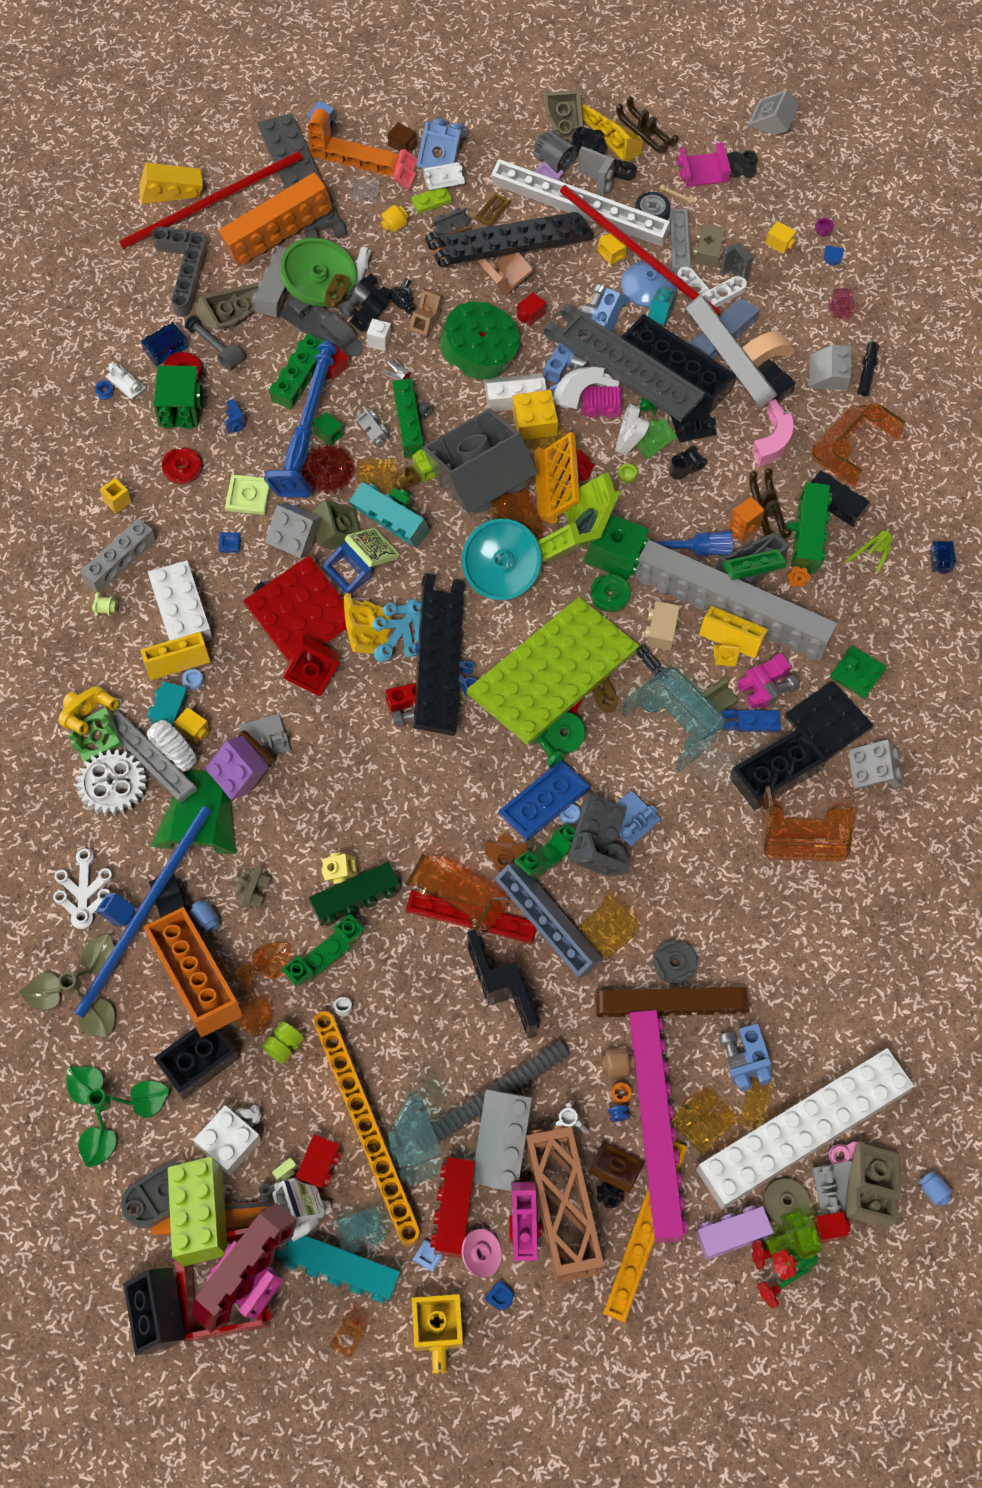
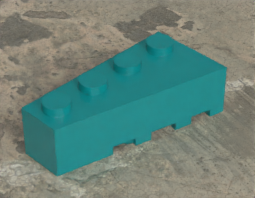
(390, 514)

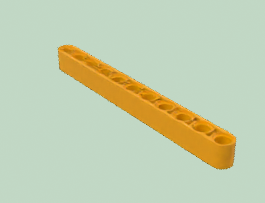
(369, 1137)

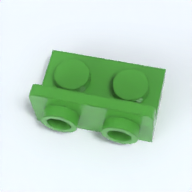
(656, 437)

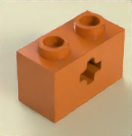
(746, 519)

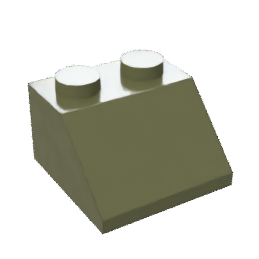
(335, 524)

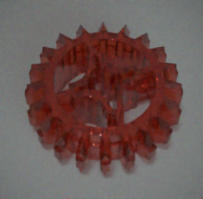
(338, 471)

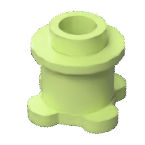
(104, 605)

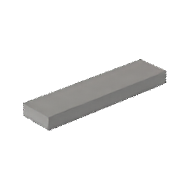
(679, 239)

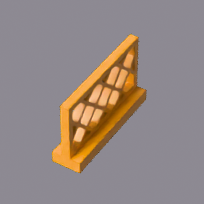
(547, 478)

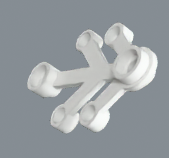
(82, 892)

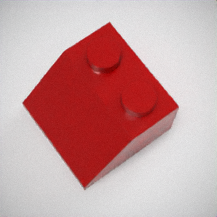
(311, 665)

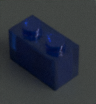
(164, 343)

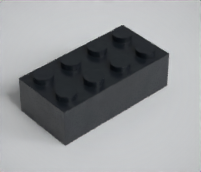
(778, 767)

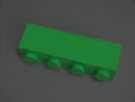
(407, 417)

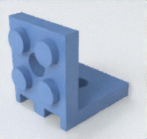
(443, 135)

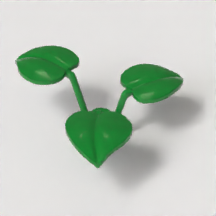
(86, 1086)

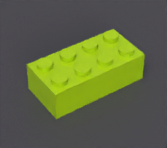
(197, 1211)

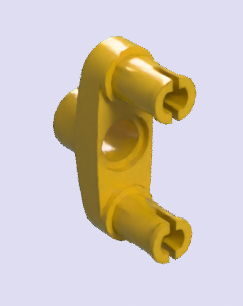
(79, 705)

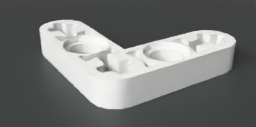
(708, 293)
(631, 430)

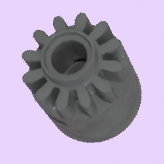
(555, 151)

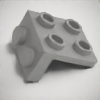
(597, 167)
(876, 765)

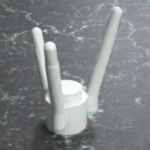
(569, 1117)

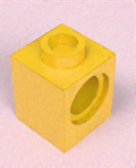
(611, 248)

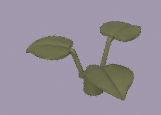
(44, 989)

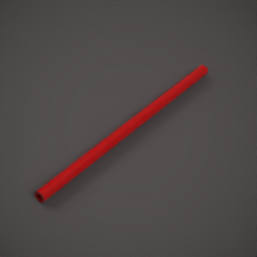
(212, 199)
(632, 245)

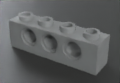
(117, 556)

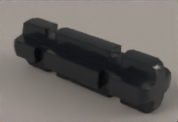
(649, 659)

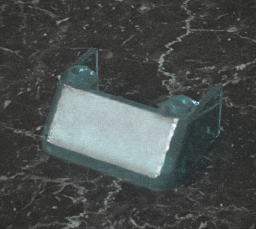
(685, 704)

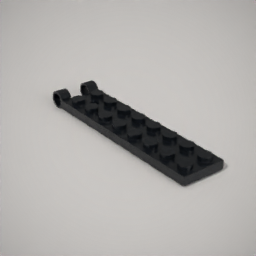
(509, 238)
(438, 657)

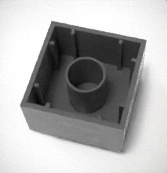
(480, 461)

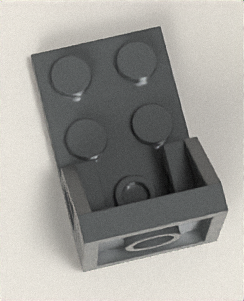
(597, 837)

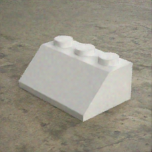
(500, 389)

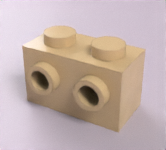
(662, 626)

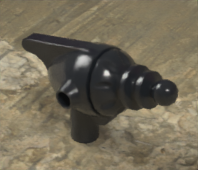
(402, 296)

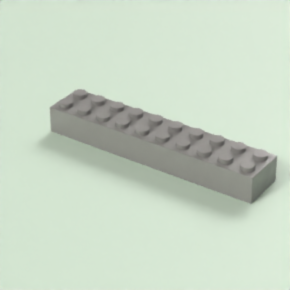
(709, 587)

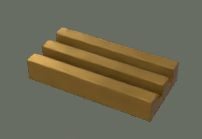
(489, 223)

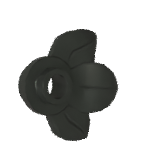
(743, 163)

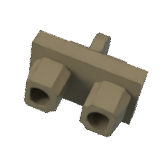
(256, 879)

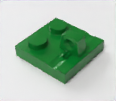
(858, 672)

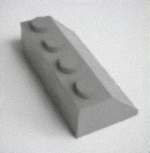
(501, 1139)

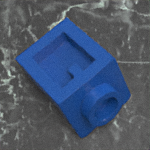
(235, 417)

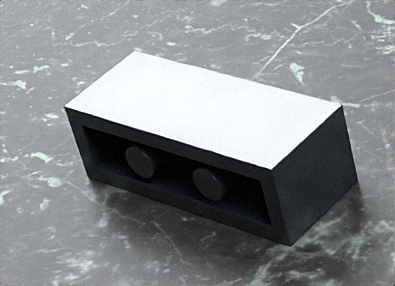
(845, 502)

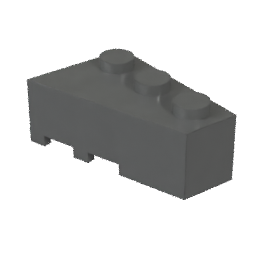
(764, 544)

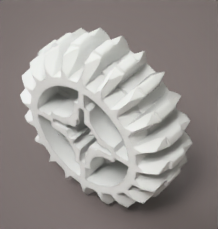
(172, 745)

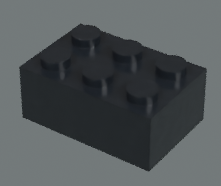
(195, 1060)
(154, 1311)

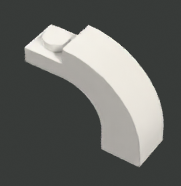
(571, 386)

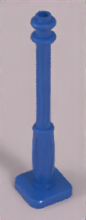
(289, 481)

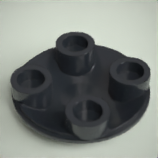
(590, 139)

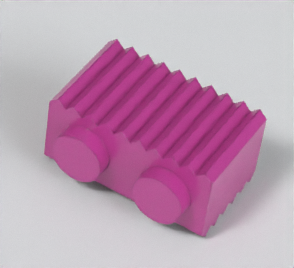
(601, 401)

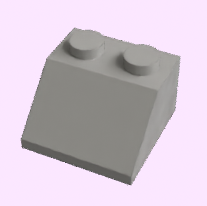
(774, 113)
(830, 368)

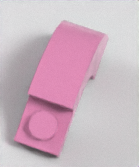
(774, 446)

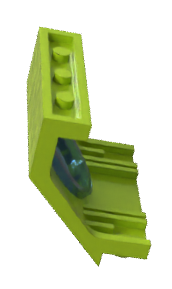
(584, 520)

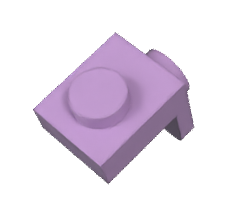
(546, 170)

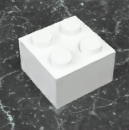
(227, 1140)

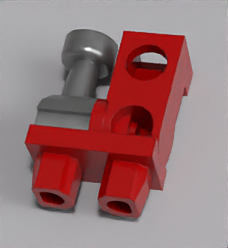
(399, 699)

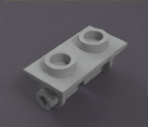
(369, 420)

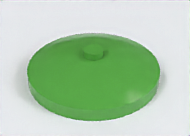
(310, 267)

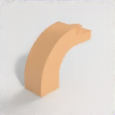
(768, 346)

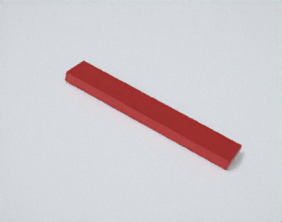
(439, 909)

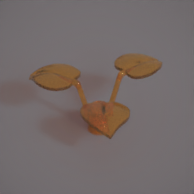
(270, 960)

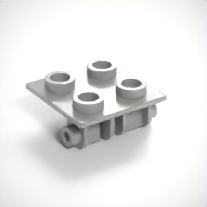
(268, 733)
(832, 1186)

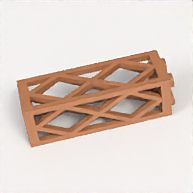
(546, 1142)

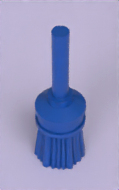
(704, 544)

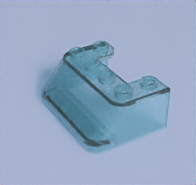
(414, 1142)

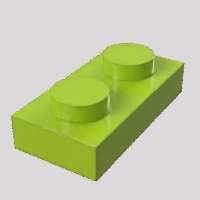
(431, 200)

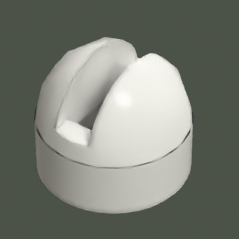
(341, 1004)

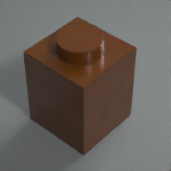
(402, 138)

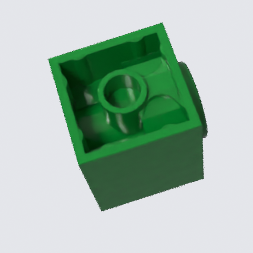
(177, 396)
(618, 547)

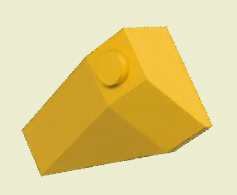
(617, 137)

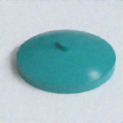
(502, 559)

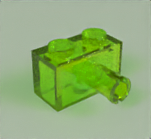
(799, 1236)

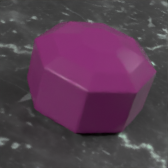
(824, 227)

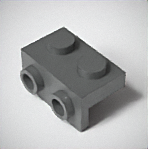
(736, 260)

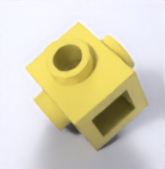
(339, 867)

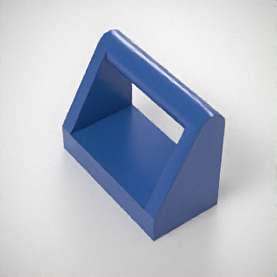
(355, 561)

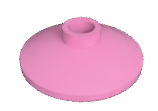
(488, 1253)

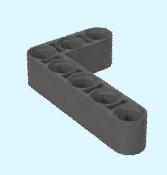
(194, 249)

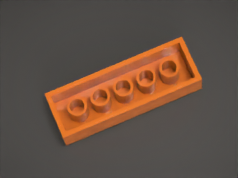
(276, 219)
(192, 972)

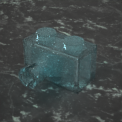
(360, 1230)

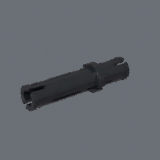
(869, 363)

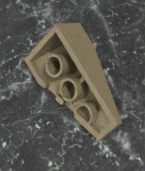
(564, 113)
(226, 307)

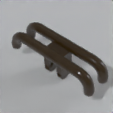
(645, 127)
(769, 503)

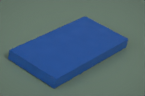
(544, 800)

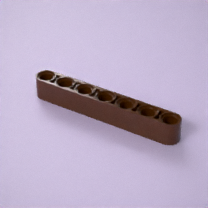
(677, 1001)

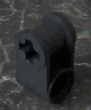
(688, 461)

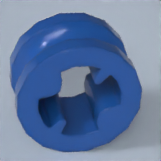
(99, 388)
(618, 1113)

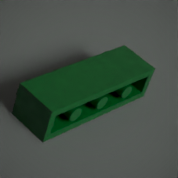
(355, 894)

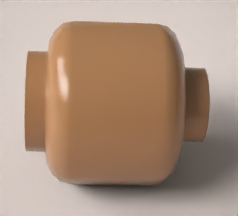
(617, 1063)

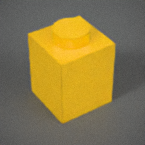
(781, 237)
(115, 495)
(192, 726)

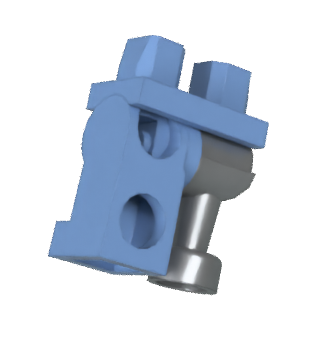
(605, 310)
(560, 360)
(749, 1063)

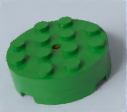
(479, 339)

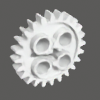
(110, 765)

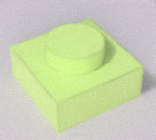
(285, 1171)

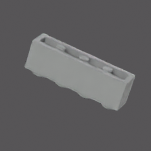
(271, 289)

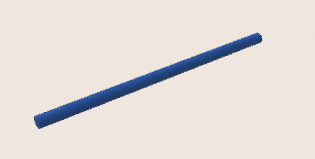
(142, 912)

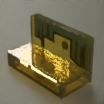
(755, 1104)

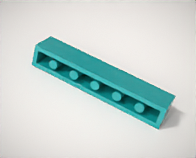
(340, 1268)

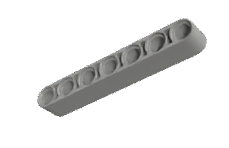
(731, 351)

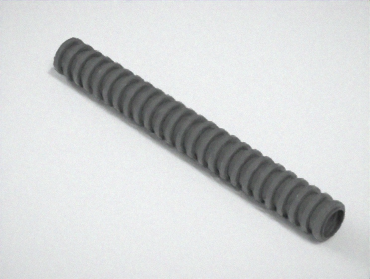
(509, 1084)

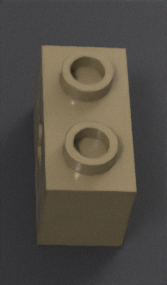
(709, 246)

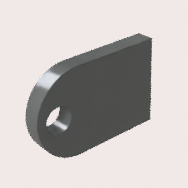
(151, 1195)

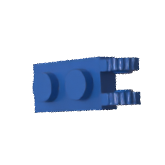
(753, 720)

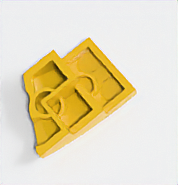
(359, 626)

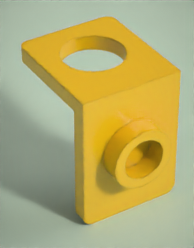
(726, 655)

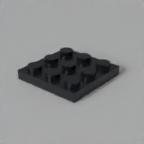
(829, 719)

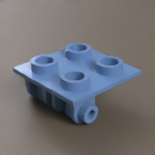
(637, 819)

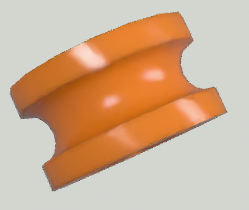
(625, 1099)

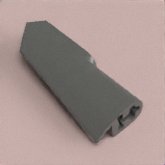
(322, 325)

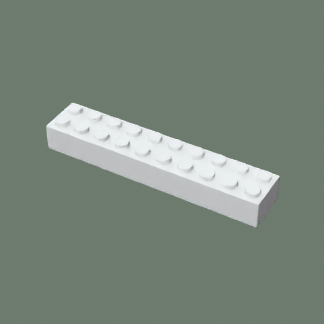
(804, 1128)

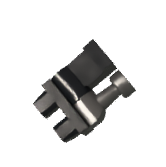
(370, 299)

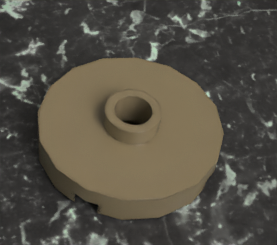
(781, 1189)

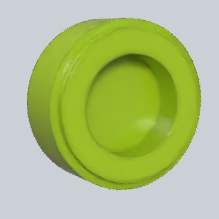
(627, 473)

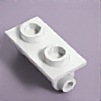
(124, 381)

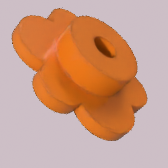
(797, 572)

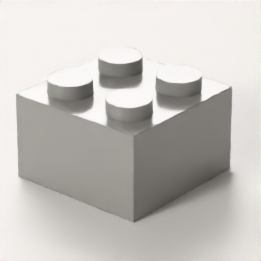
(292, 530)

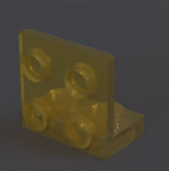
(609, 928)
(704, 1120)

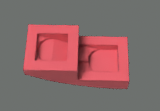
(404, 169)

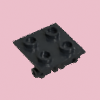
(695, 426)

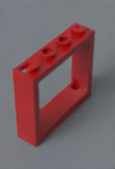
(186, 1296)

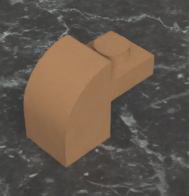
(427, 314)

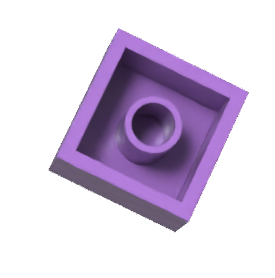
(236, 767)

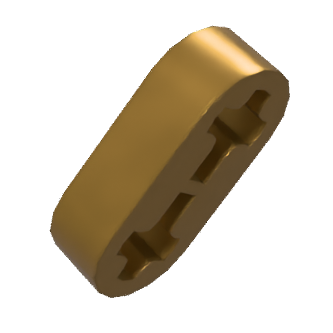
(333, 289)
(609, 693)

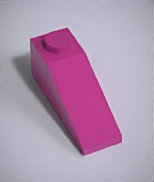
(524, 1221)

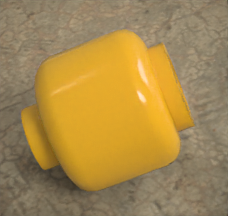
(394, 219)

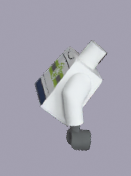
(300, 1201)

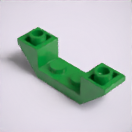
(549, 855)
(327, 953)

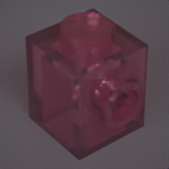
(842, 303)

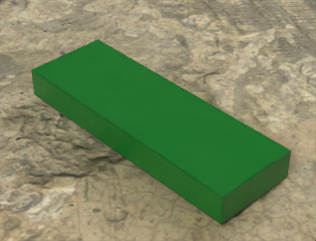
(754, 564)

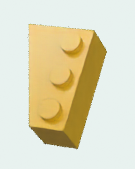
(169, 183)

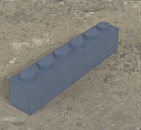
(549, 920)

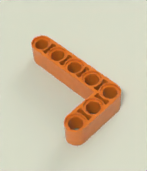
(345, 151)

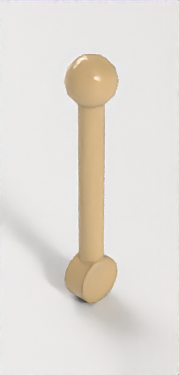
(690, 200)

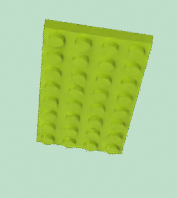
(552, 670)

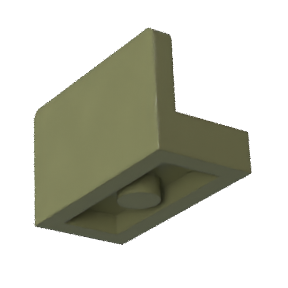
(721, 696)

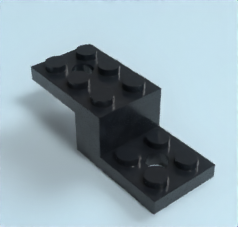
(503, 983)

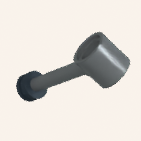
(228, 356)

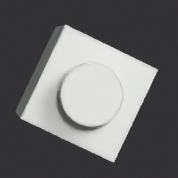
(378, 334)

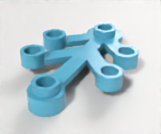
(402, 628)

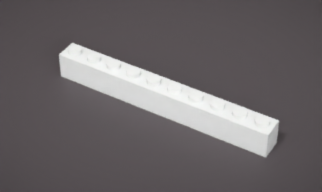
(548, 192)

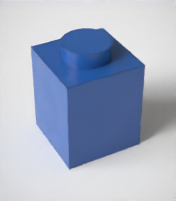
(116, 910)

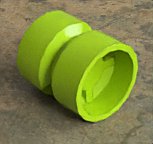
(283, 1042)

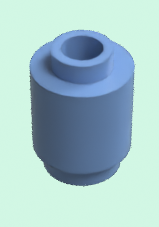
(204, 916)
(936, 1189)

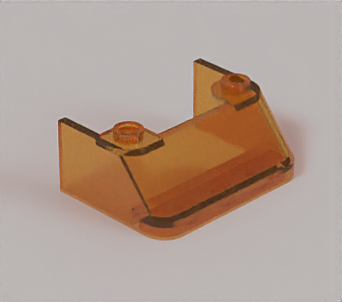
(833, 449)
(808, 837)
(459, 887)

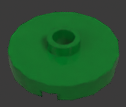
(614, 584)
(572, 740)

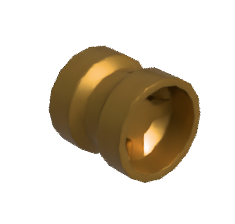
(406, 478)

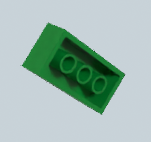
(811, 526)

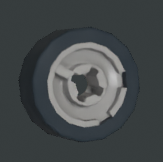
(654, 204)

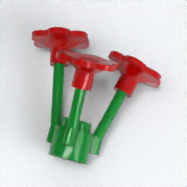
(784, 1265)

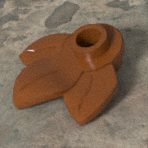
(504, 849)

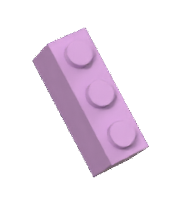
(733, 1232)

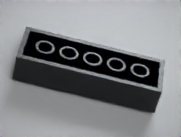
(682, 359)

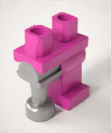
(762, 682)

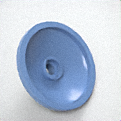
(639, 286)

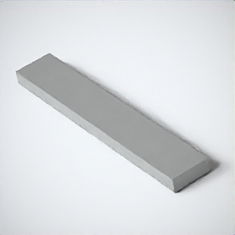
(152, 759)

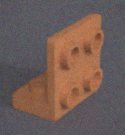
(507, 271)

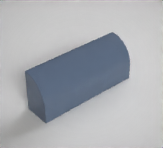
(736, 318)

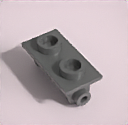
(456, 217)

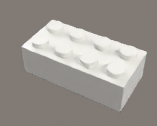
(179, 601)

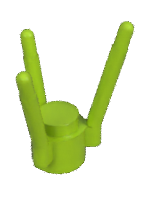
(880, 543)

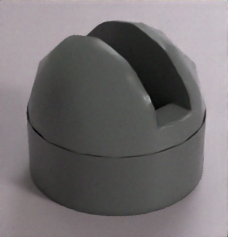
(424, 407)

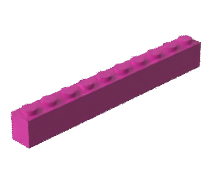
(656, 1127)

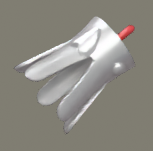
(401, 372)

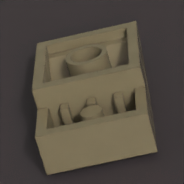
(874, 1186)

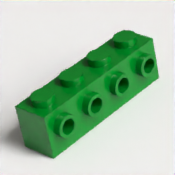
(296, 374)

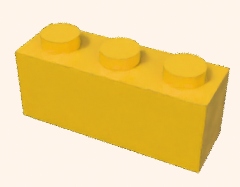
(733, 631)
(175, 655)

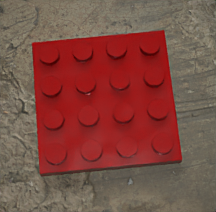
(298, 605)

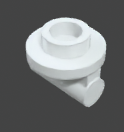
(252, 1115)

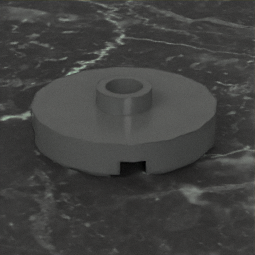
(677, 951)

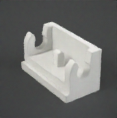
(443, 176)

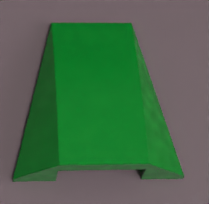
(217, 829)

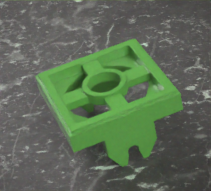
(108, 728)

